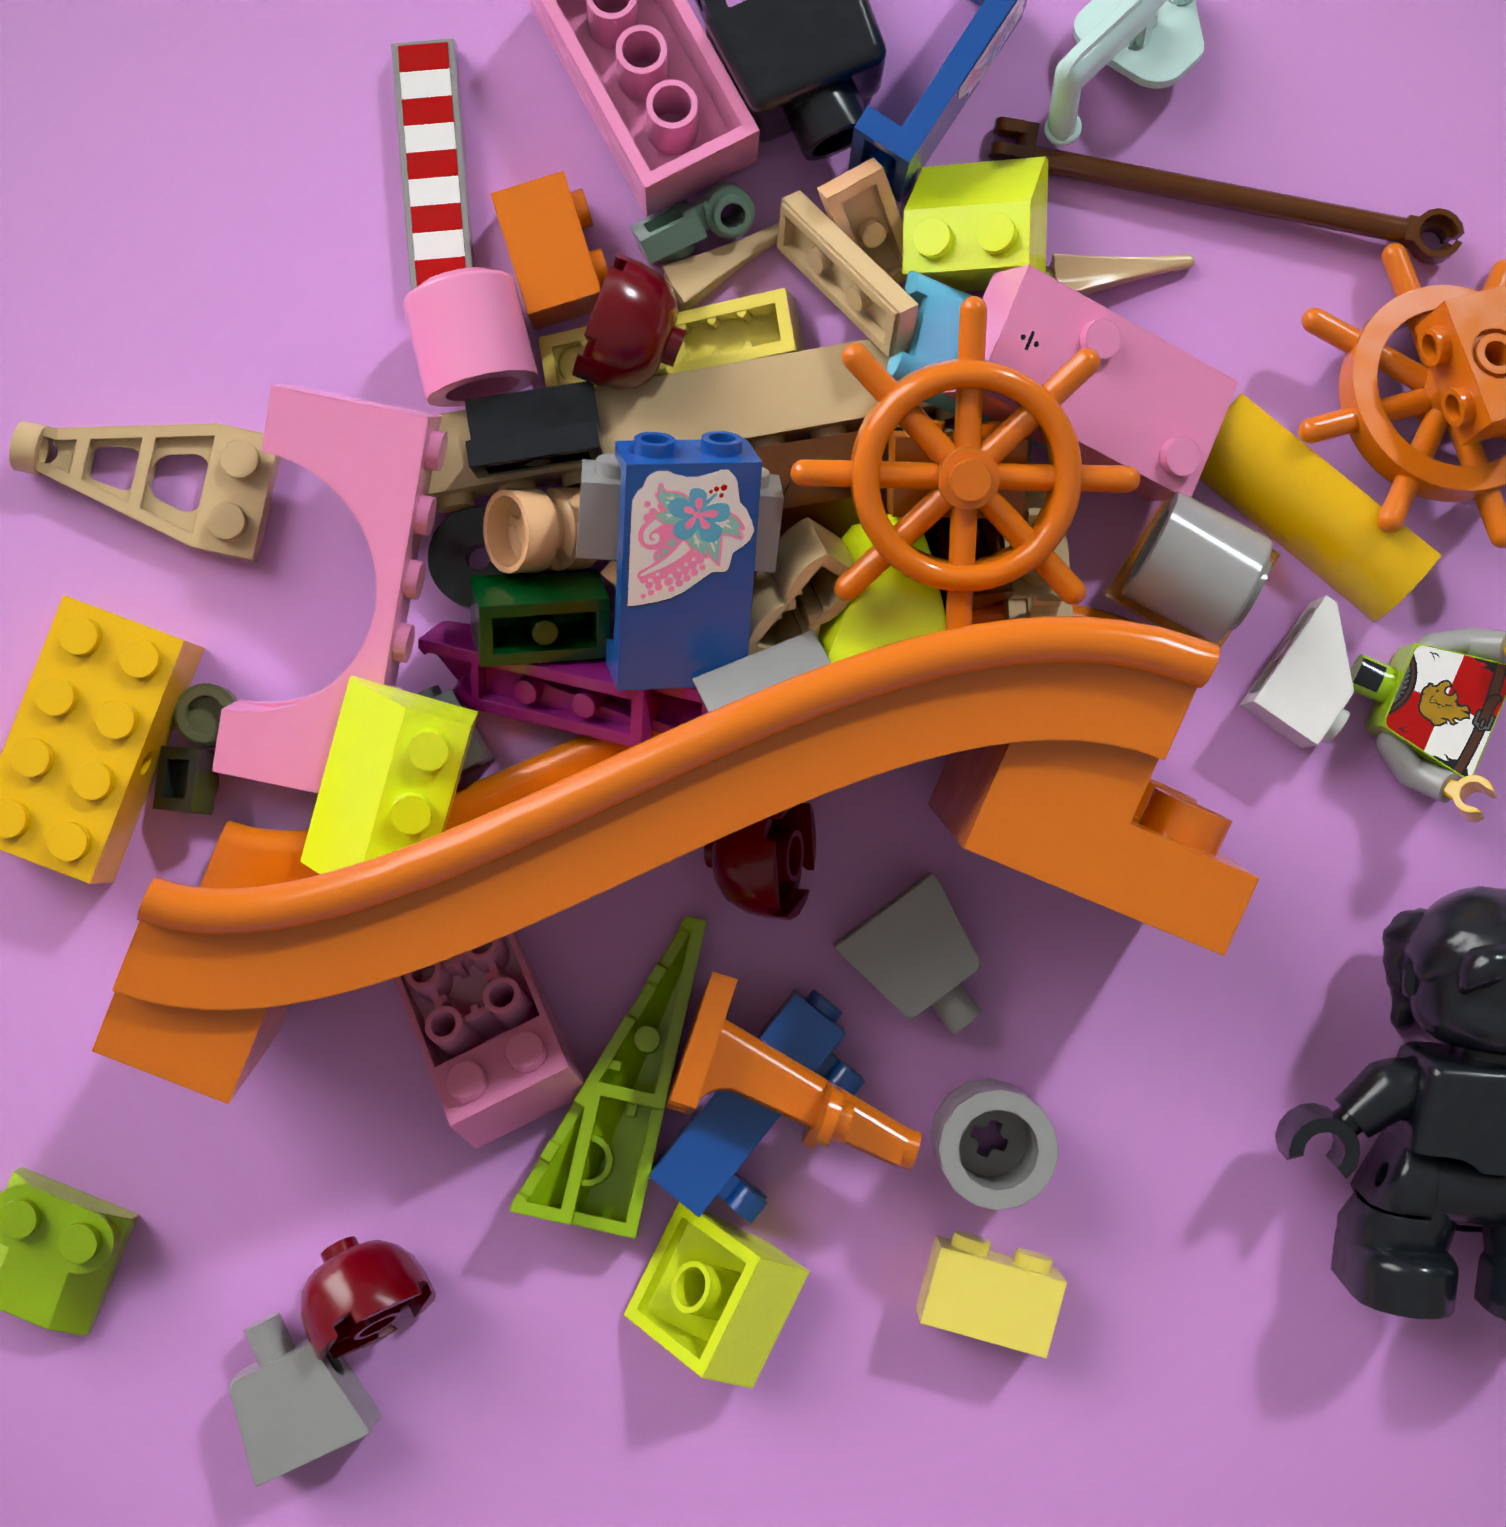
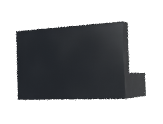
(533, 429)

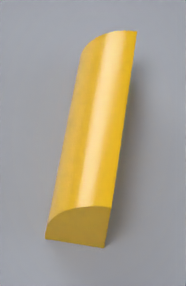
(1313, 511)

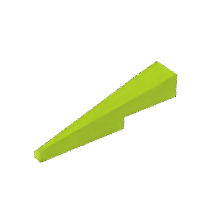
(607, 1142)

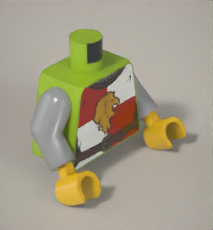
(1437, 710)

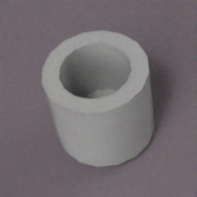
(1200, 568)
(1004, 1174)

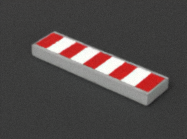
(432, 158)

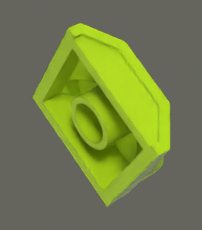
(58, 1251)

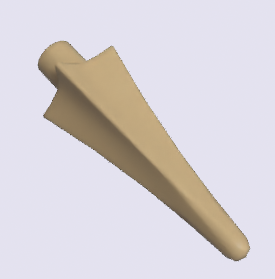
(702, 273)
(1100, 273)

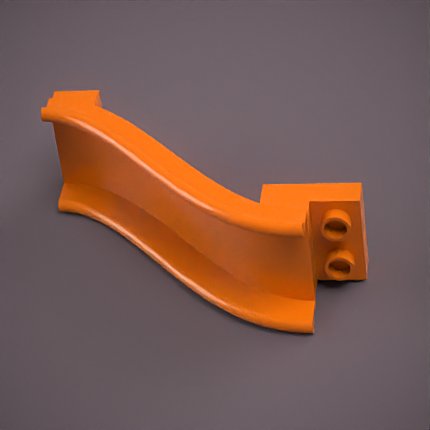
(1043, 773)

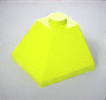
(885, 611)

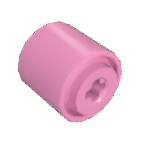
(469, 336)

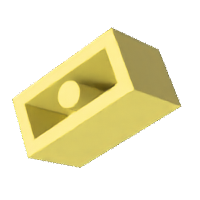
(991, 1293)

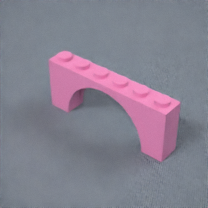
(382, 470)

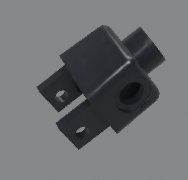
(800, 65)

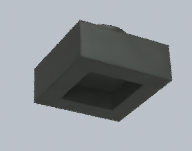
(186, 780)

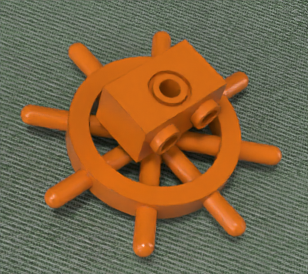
(1454, 389)
(964, 472)

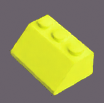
(386, 775)

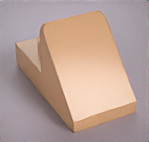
(868, 214)

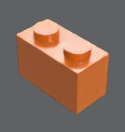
(549, 250)

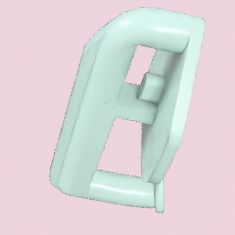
(1140, 39)

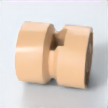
(533, 530)

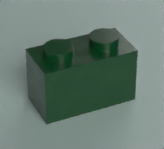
(539, 617)

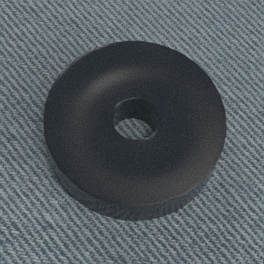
(451, 551)

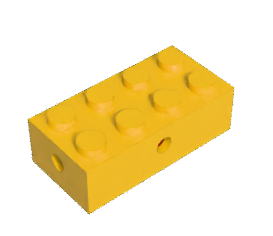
(89, 740)

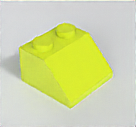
(976, 221)
(716, 1296)

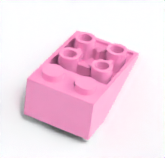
(490, 1040)

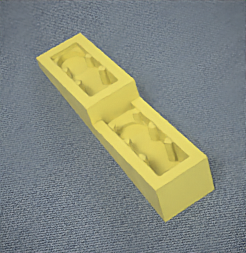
(714, 336)

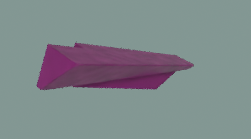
(560, 694)

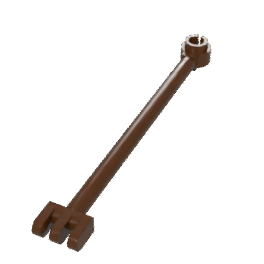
(1232, 196)

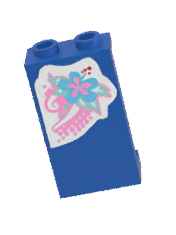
(909, 147)
(683, 557)

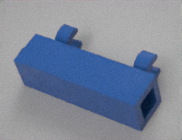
(729, 1127)

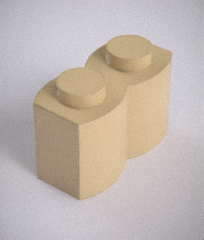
(801, 589)

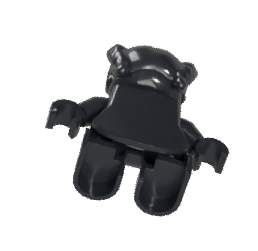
(1437, 1118)

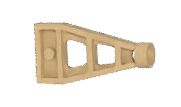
(233, 495)

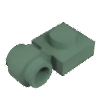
(673, 231)

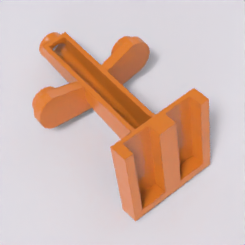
(732, 1060)

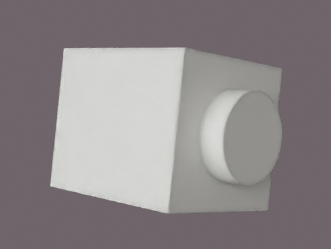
(1306, 679)

